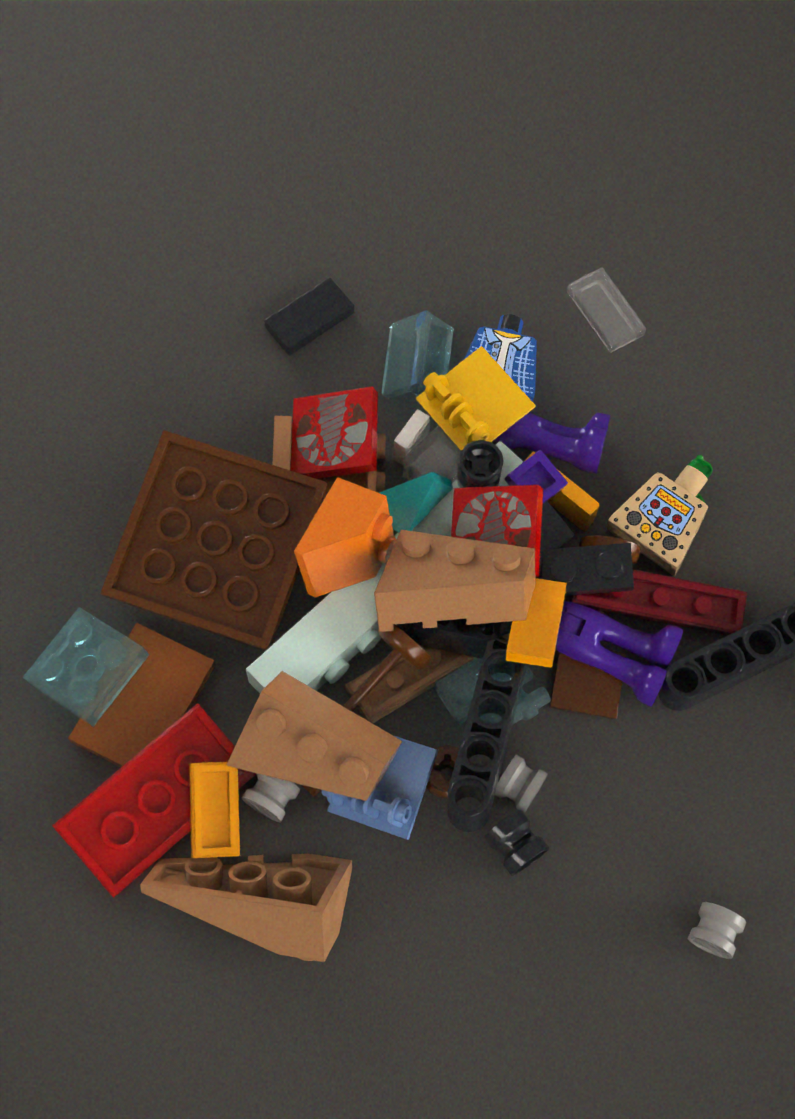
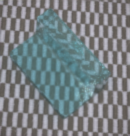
(414, 351)

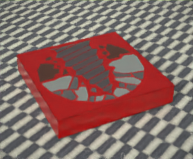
(335, 433)
(500, 516)

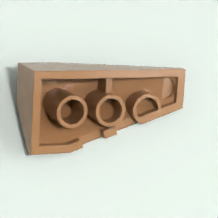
(277, 906)

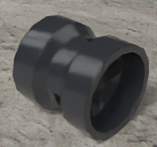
(479, 459)
(509, 834)

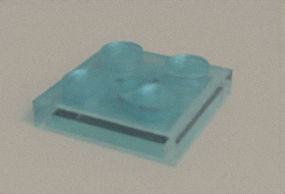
(86, 666)

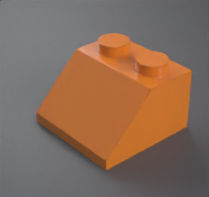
(345, 539)

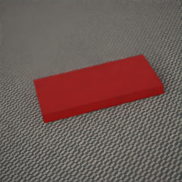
(145, 802)

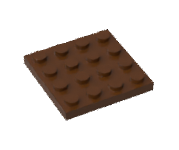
(214, 540)

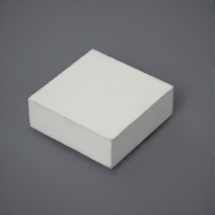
(411, 435)

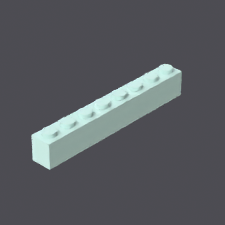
(347, 618)

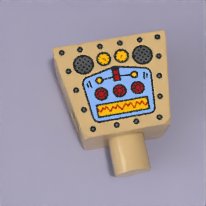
(663, 517)

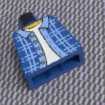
(510, 350)

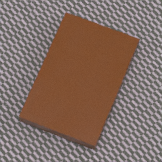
(149, 702)

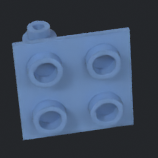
(397, 796)

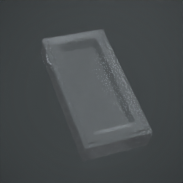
(606, 309)

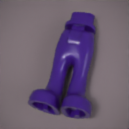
(576, 446)
(585, 628)

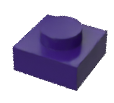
(538, 471)

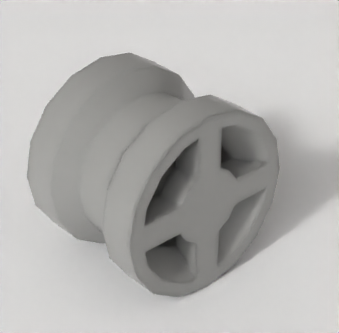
(520, 783)
(270, 796)
(717, 930)

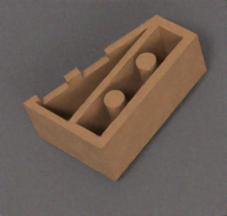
(453, 579)
(313, 741)

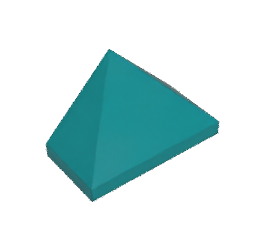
(415, 499)

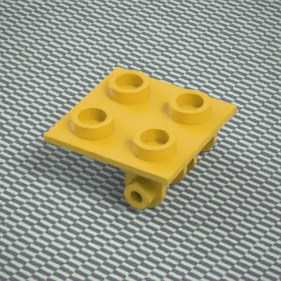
(474, 400)

